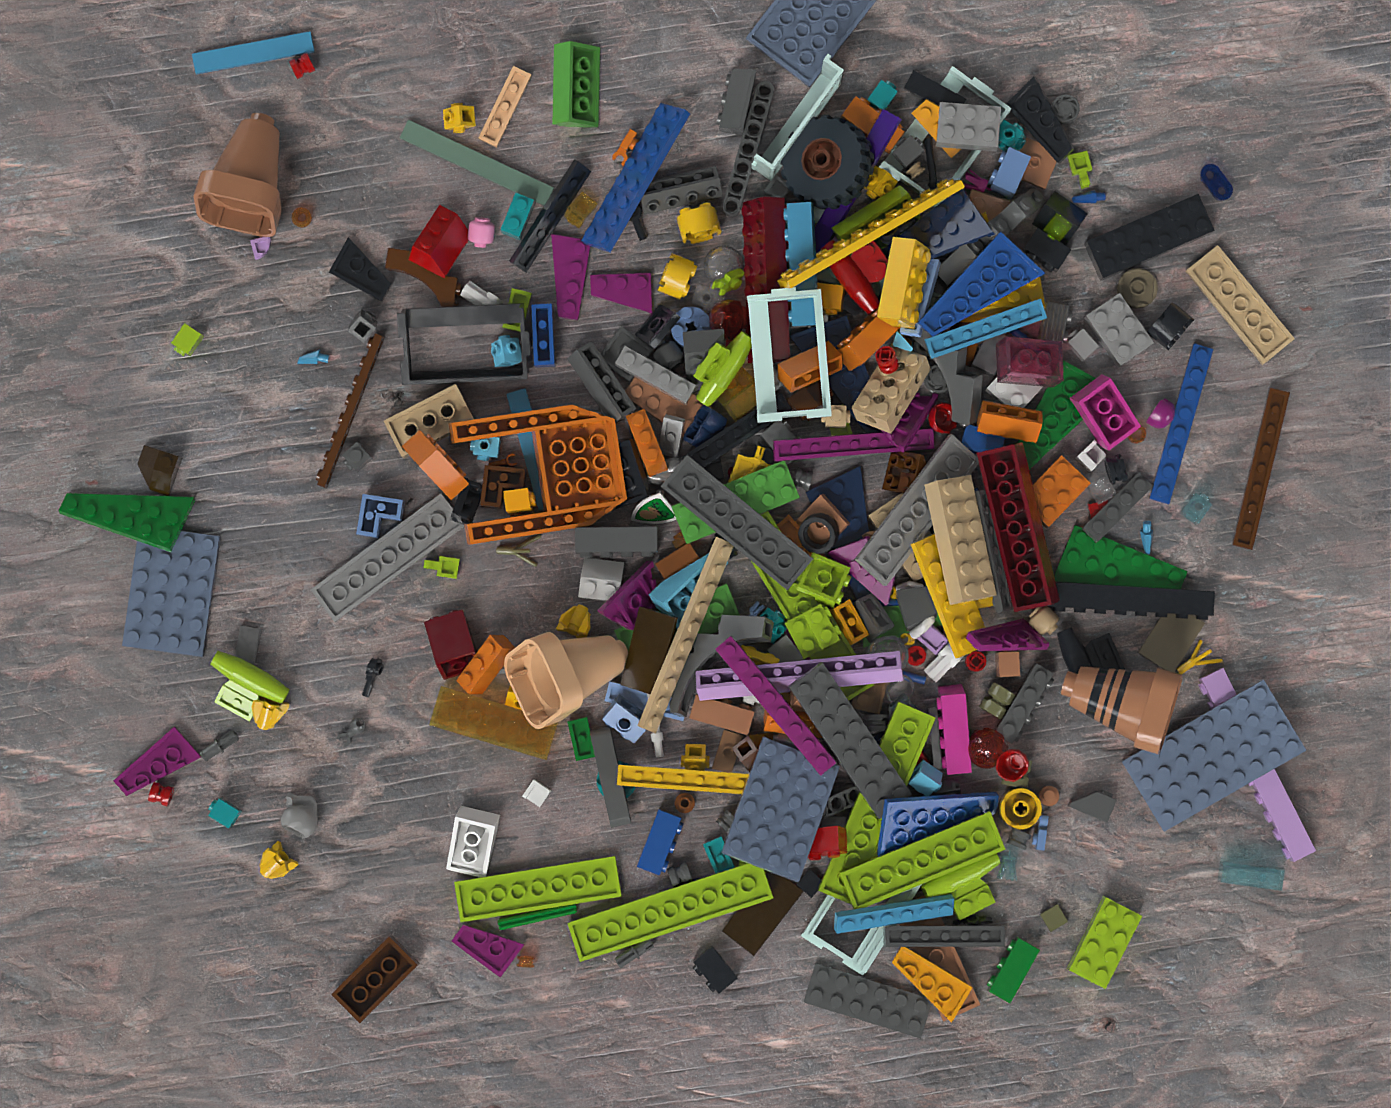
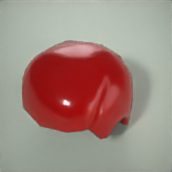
(941, 418)
(1012, 765)

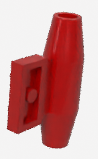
(858, 273)

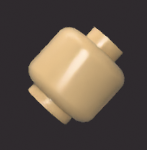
(1044, 620)

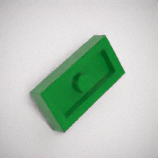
(581, 738)

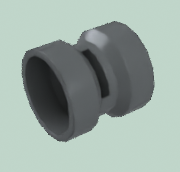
(679, 874)

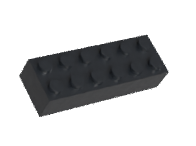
(1149, 237)

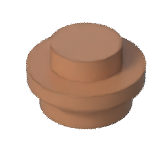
(1048, 796)

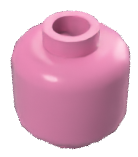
(481, 232)

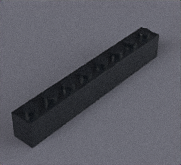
(1135, 599)

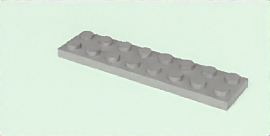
(911, 515)
(387, 558)

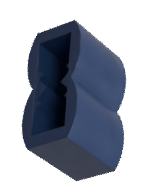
(705, 426)

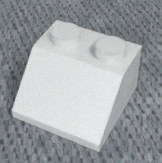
(600, 579)

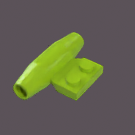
(721, 367)
(245, 685)
(966, 887)

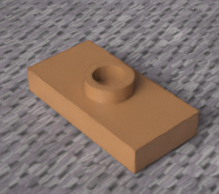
(725, 755)

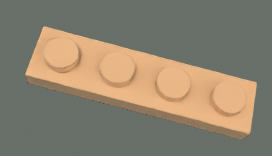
(505, 106)

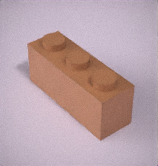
(723, 714)

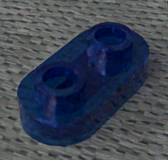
(1218, 181)

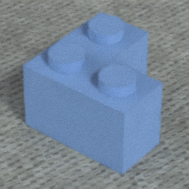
(1008, 176)
(375, 509)

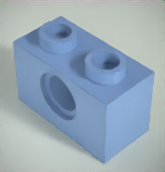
(620, 709)

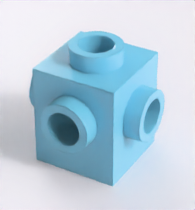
(506, 351)
(484, 454)

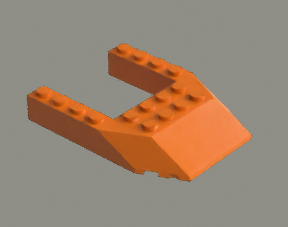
(575, 467)

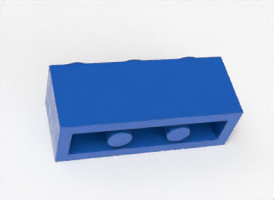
(543, 335)
(660, 842)

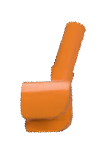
(503, 461)

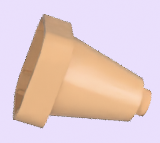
(557, 675)

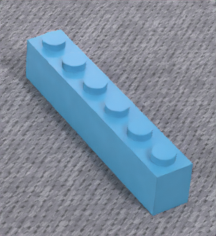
(801, 247)

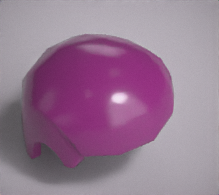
(1162, 414)

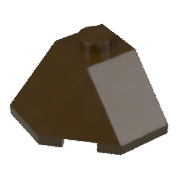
(159, 469)

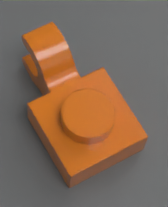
(628, 143)

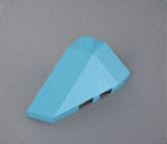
(675, 592)

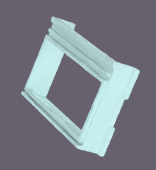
(954, 82)
(809, 107)
(763, 354)
(870, 945)

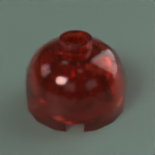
(728, 316)
(986, 747)

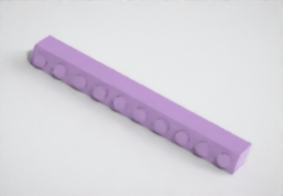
(845, 671)
(1268, 787)

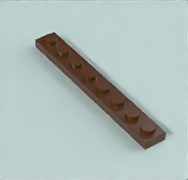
(352, 401)
(1260, 468)

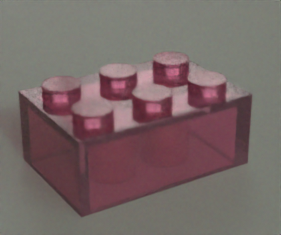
(1029, 362)

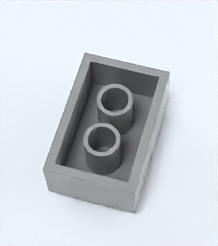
(968, 126)
(1118, 330)

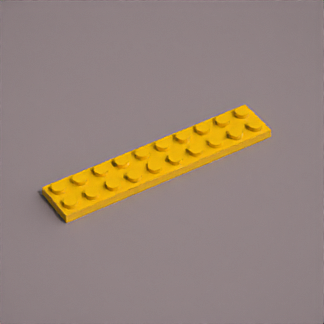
(875, 229)

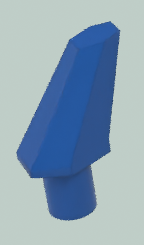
(1089, 197)

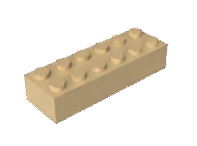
(960, 539)

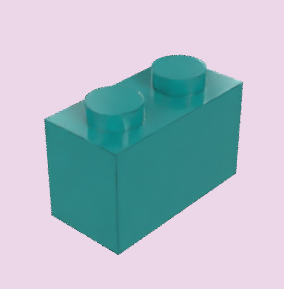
(518, 216)

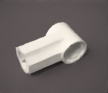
(478, 296)
(942, 663)

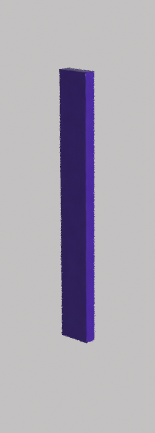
(879, 138)

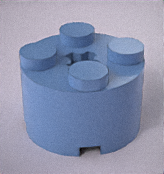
(689, 316)

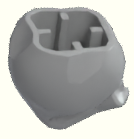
(300, 815)

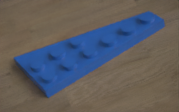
(918, 817)

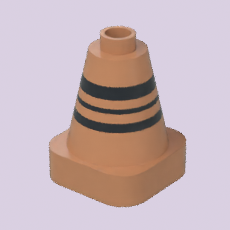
(1126, 701)

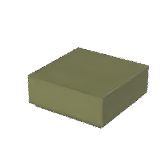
(1053, 917)

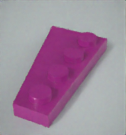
(570, 269)
(1007, 637)
(160, 760)

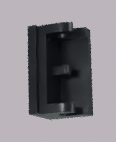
(467, 503)

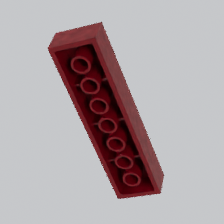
(764, 263)
(1018, 527)

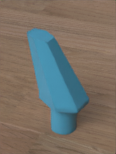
(313, 358)
(1146, 536)

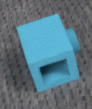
(926, 778)

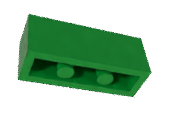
(1012, 969)

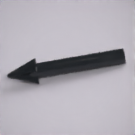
(930, 163)

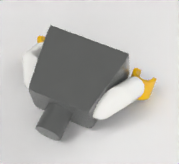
(916, 609)

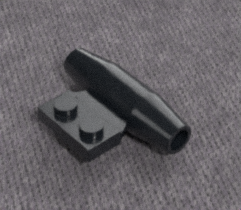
(1097, 653)

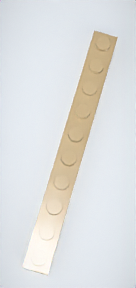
(685, 635)

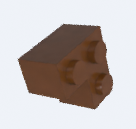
(808, 398)
(498, 479)

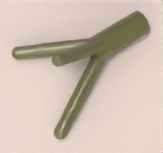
(516, 550)

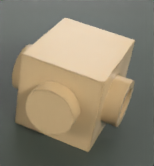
(839, 417)

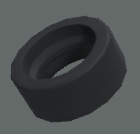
(826, 520)

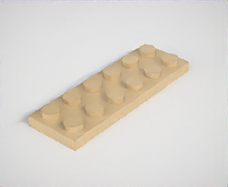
(1240, 305)

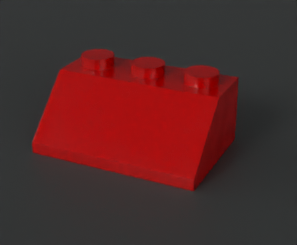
(440, 242)

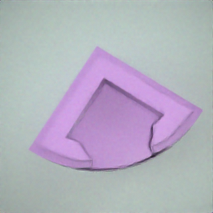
(260, 246)

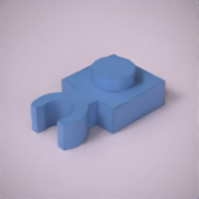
(1039, 838)

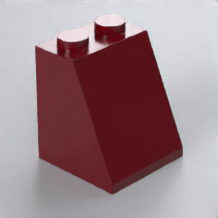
(450, 642)

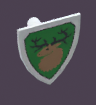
(654, 510)

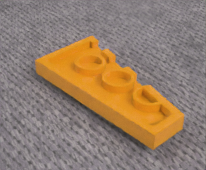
(936, 984)

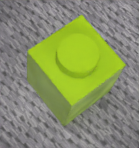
(187, 340)

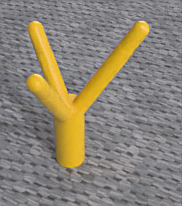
(1195, 660)

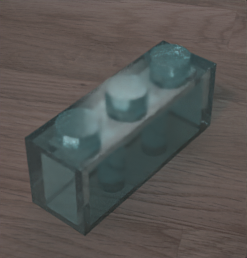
(1251, 875)

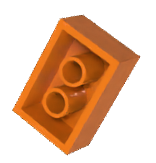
(865, 340)
(434, 463)
(1058, 489)

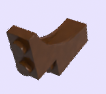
(445, 288)

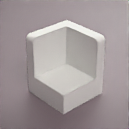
(1091, 456)
(536, 793)

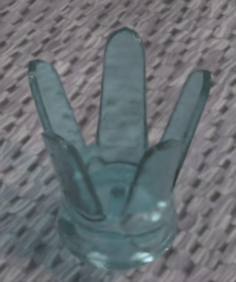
(1008, 866)

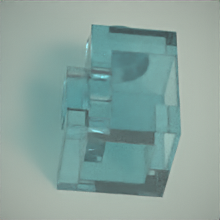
(1191, 513)

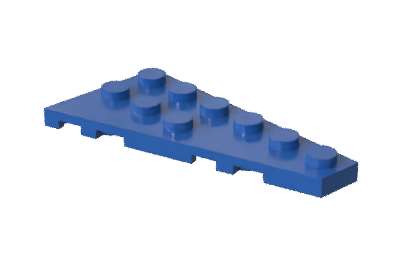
(988, 278)

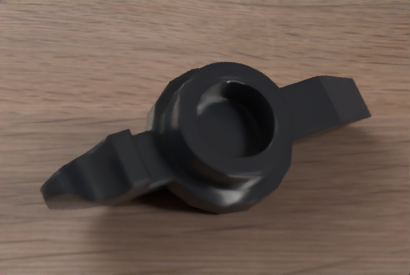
(973, 920)

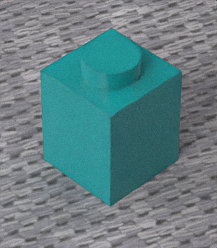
(883, 95)
(224, 812)

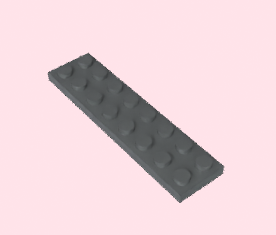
(737, 522)
(848, 738)

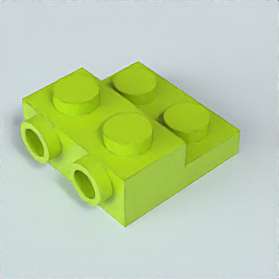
(824, 580)
(813, 631)

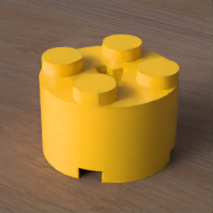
(698, 223)
(676, 276)
(1028, 816)

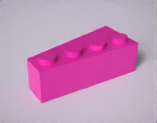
(954, 726)

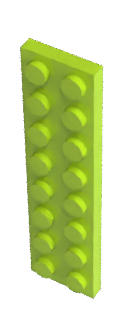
(922, 861)
(537, 889)

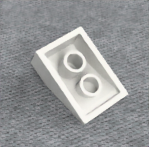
(1012, 394)
(472, 841)

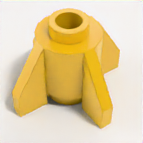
(575, 621)
(268, 712)
(276, 862)

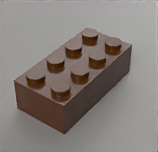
(375, 978)

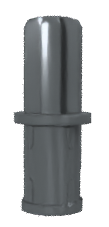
(219, 745)
(634, 952)

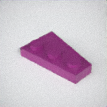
(624, 289)
(487, 948)

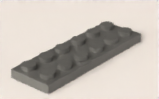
(867, 1000)

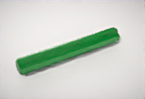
(536, 916)

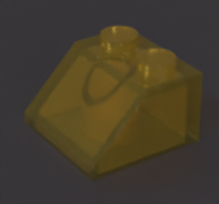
(739, 395)

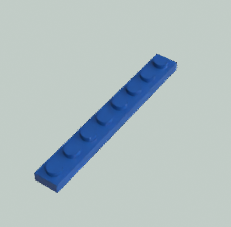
(1181, 424)

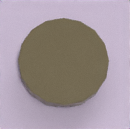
(1137, 287)

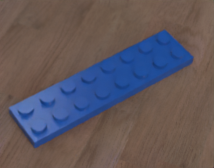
(635, 177)

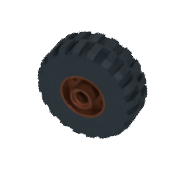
(828, 163)

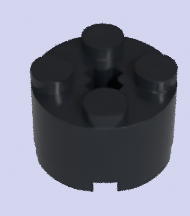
(1170, 326)

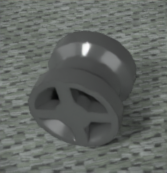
(803, 479)
(726, 821)
(1019, 838)

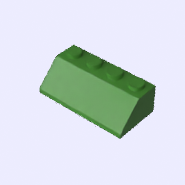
(576, 85)

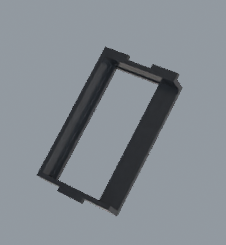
(460, 317)

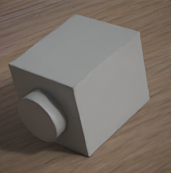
(1081, 344)

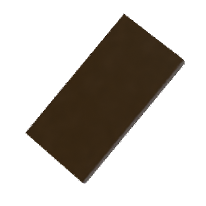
(648, 649)
(755, 923)

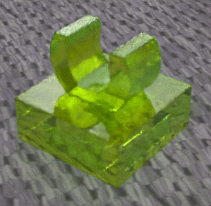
(1057, 227)

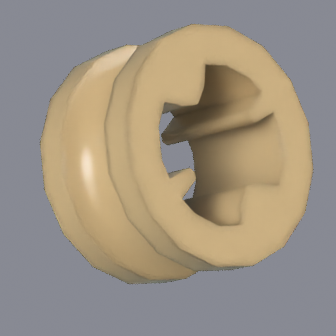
(915, 170)

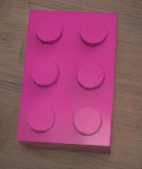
(1105, 412)

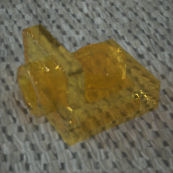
(580, 209)

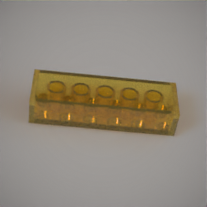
(491, 723)

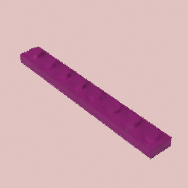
(846, 445)
(775, 705)

